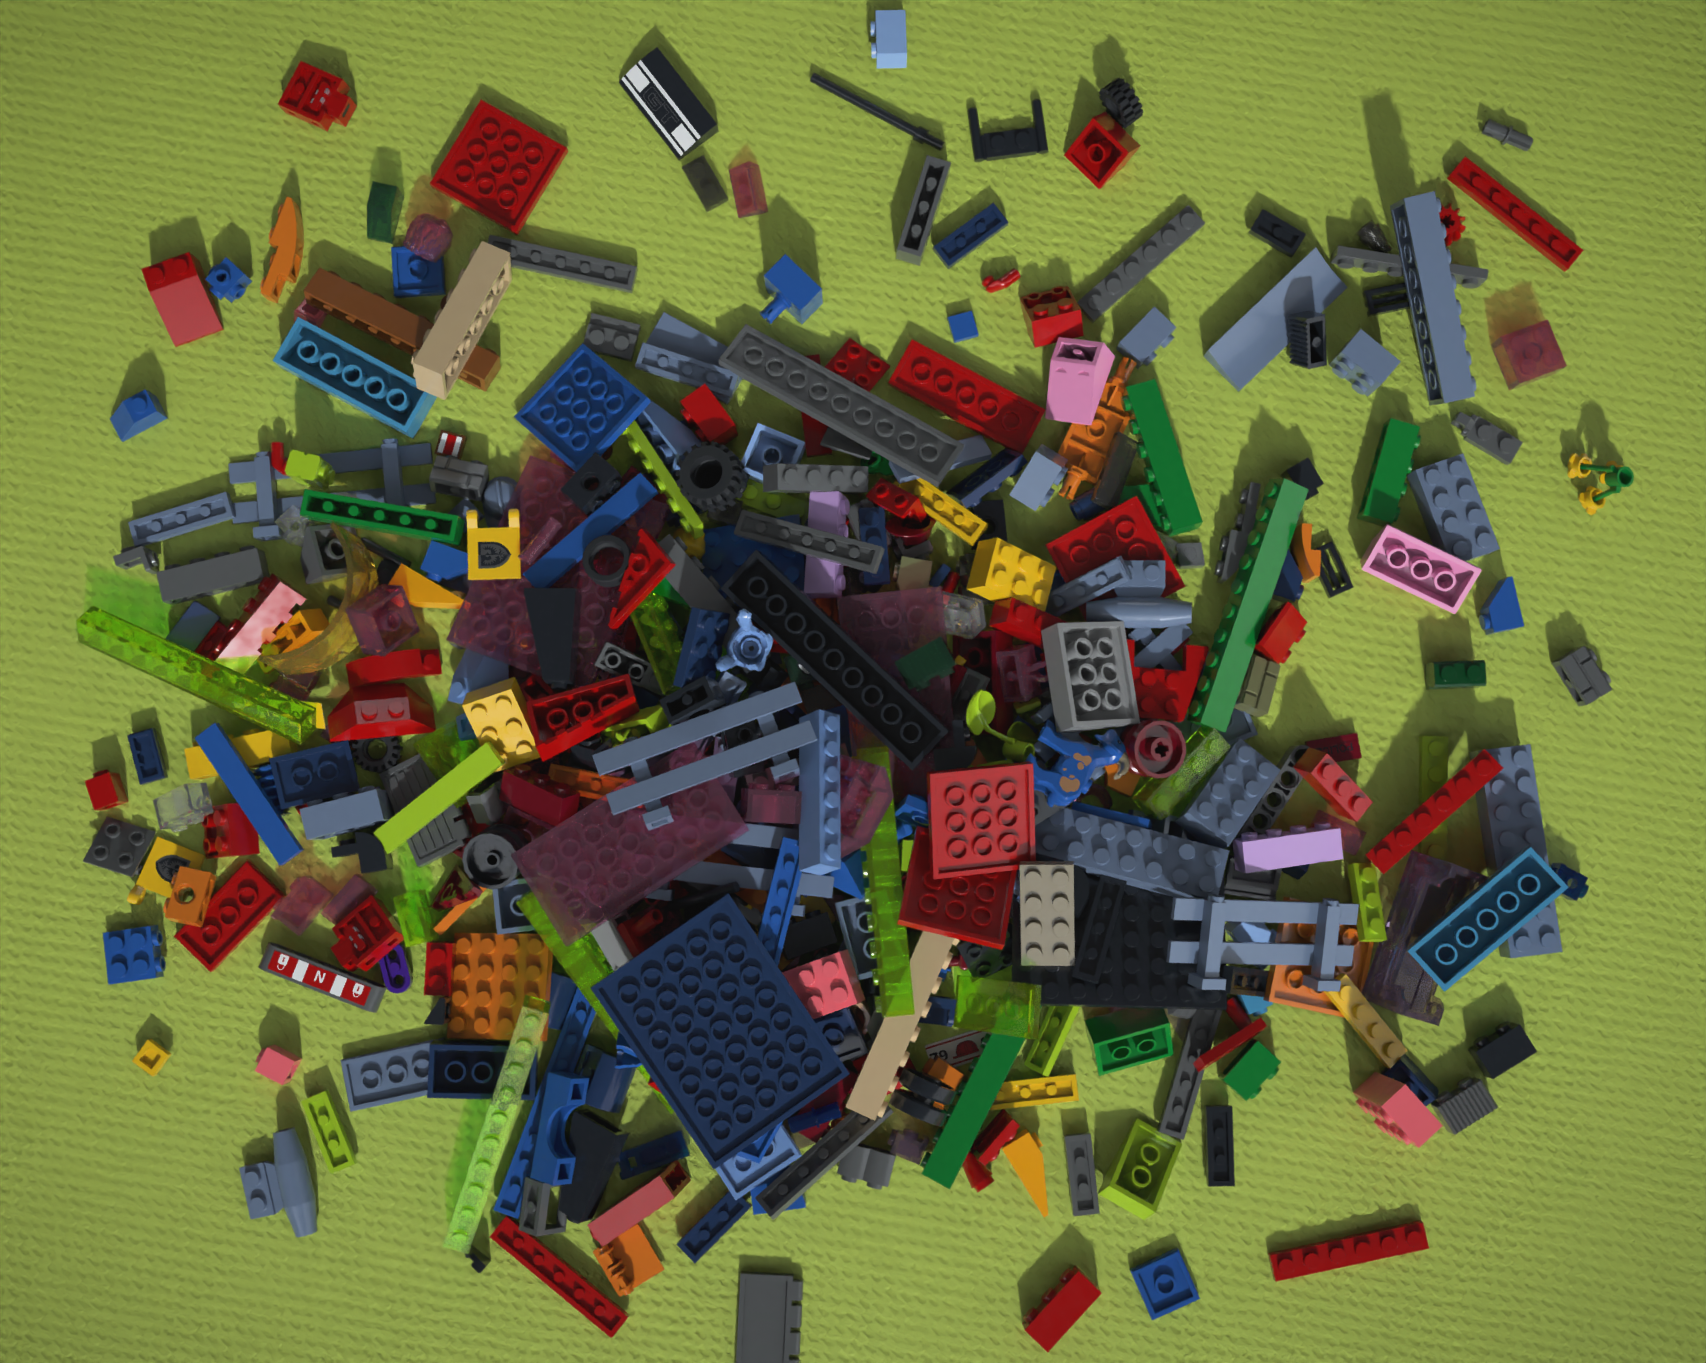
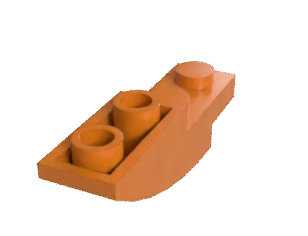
(288, 241)

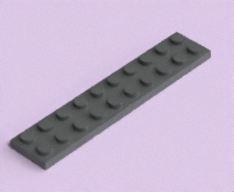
(841, 405)

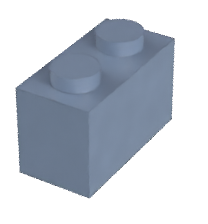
(1146, 338)

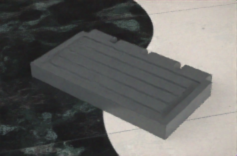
(443, 833)
(767, 1318)

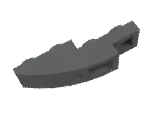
(1235, 541)
(622, 661)

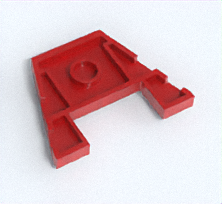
(1164, 692)

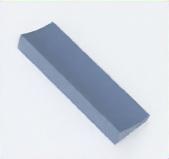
(1264, 328)

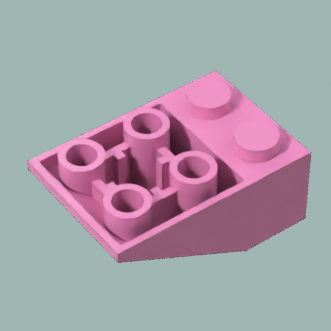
(1077, 380)

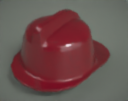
(911, 530)

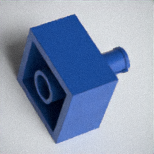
(791, 291)

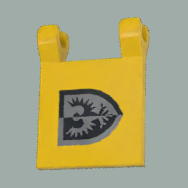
(493, 550)
(160, 867)

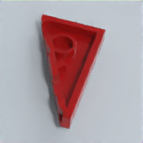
(643, 574)

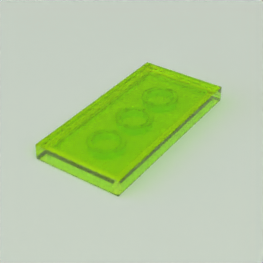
(997, 1006)

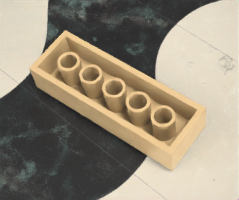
(462, 320)

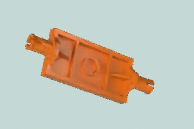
(1088, 445)

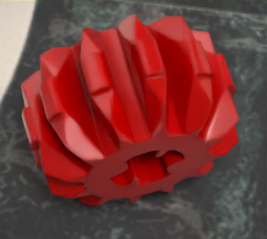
(1452, 223)

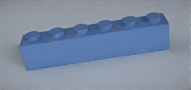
(820, 796)

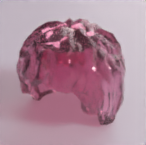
(428, 237)

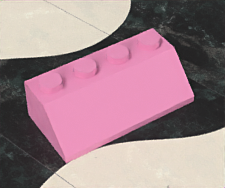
(1419, 568)

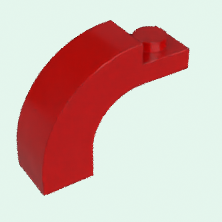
(393, 666)

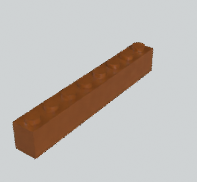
(389, 322)

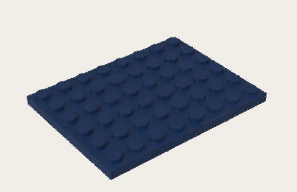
(720, 1030)

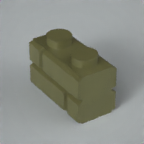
(1258, 687)

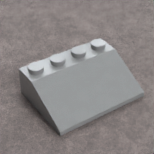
(1090, 676)

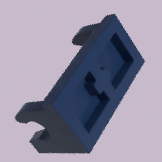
(941, 1011)

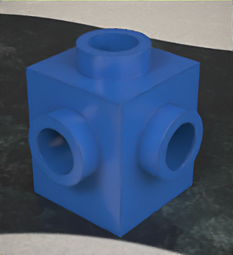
(227, 280)

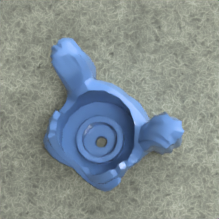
(739, 643)

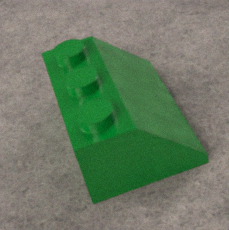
(1129, 1038)

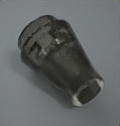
(1373, 237)

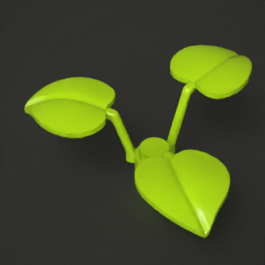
(1019, 739)

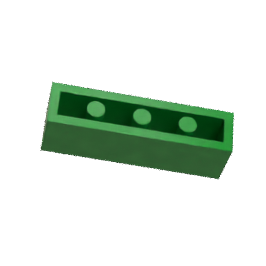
(1389, 472)

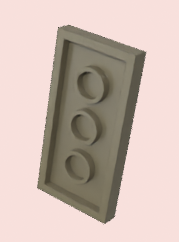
(1047, 913)

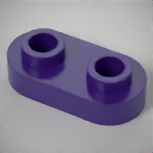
(393, 967)

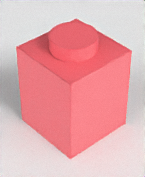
(277, 1064)

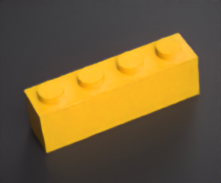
(253, 747)

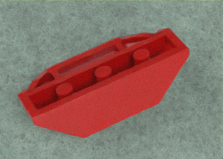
(380, 712)

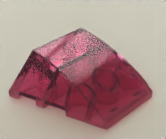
(863, 801)

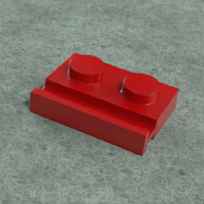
(995, 1135)

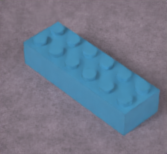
(354, 377)
(1486, 917)

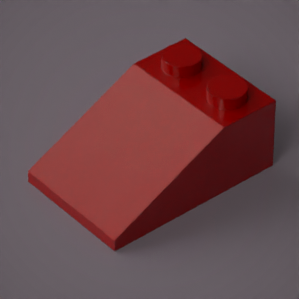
(183, 298)

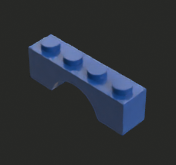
(552, 1158)

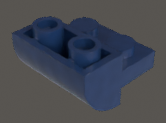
(561, 997)
(606, 1083)

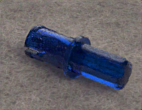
(814, 1117)

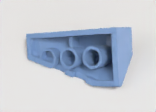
(666, 436)
(475, 673)

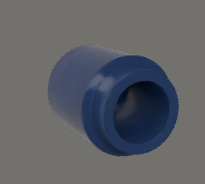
(1084, 508)

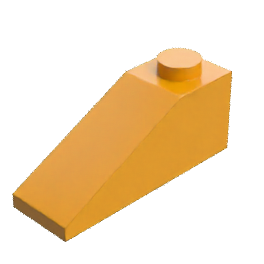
(424, 592)
(295, 633)
(1028, 1163)

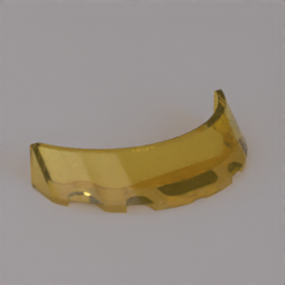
(338, 637)

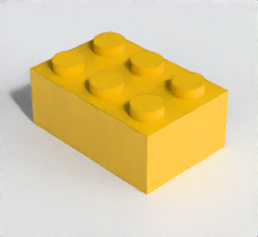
(1008, 572)
(501, 717)

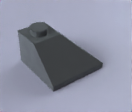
(323, 554)

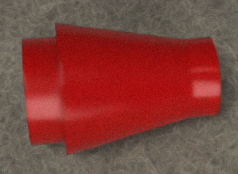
(977, 1173)

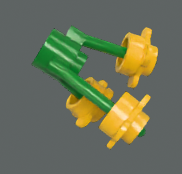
(1614, 476)

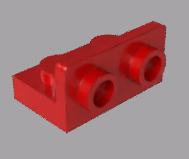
(896, 500)

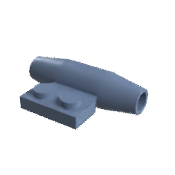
(1140, 600)
(282, 1184)

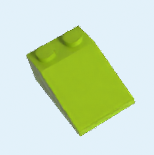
(1140, 1170)

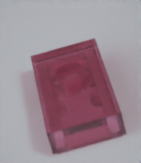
(1350, 835)

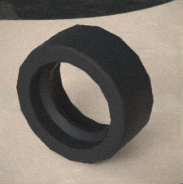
(594, 548)

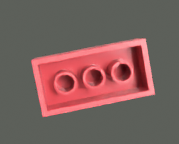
(826, 984)
(1396, 1110)

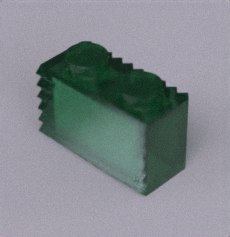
(926, 664)

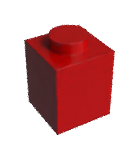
(106, 790)

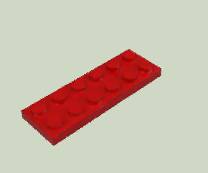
(966, 397)

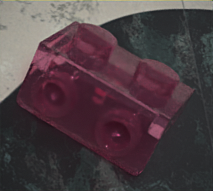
(302, 904)

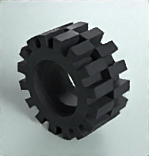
(1121, 102)
(377, 765)

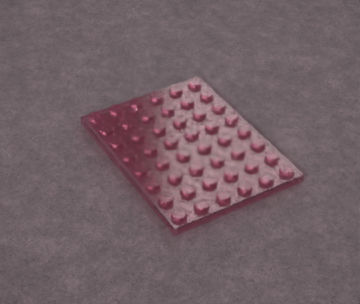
(495, 611)

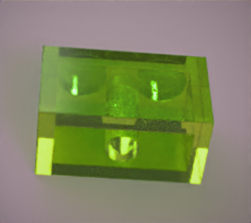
(415, 917)

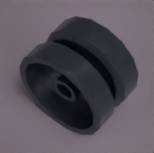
(489, 857)
(922, 1097)

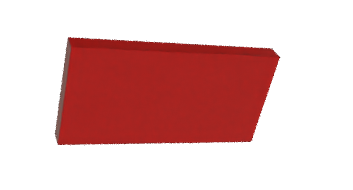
(231, 916)

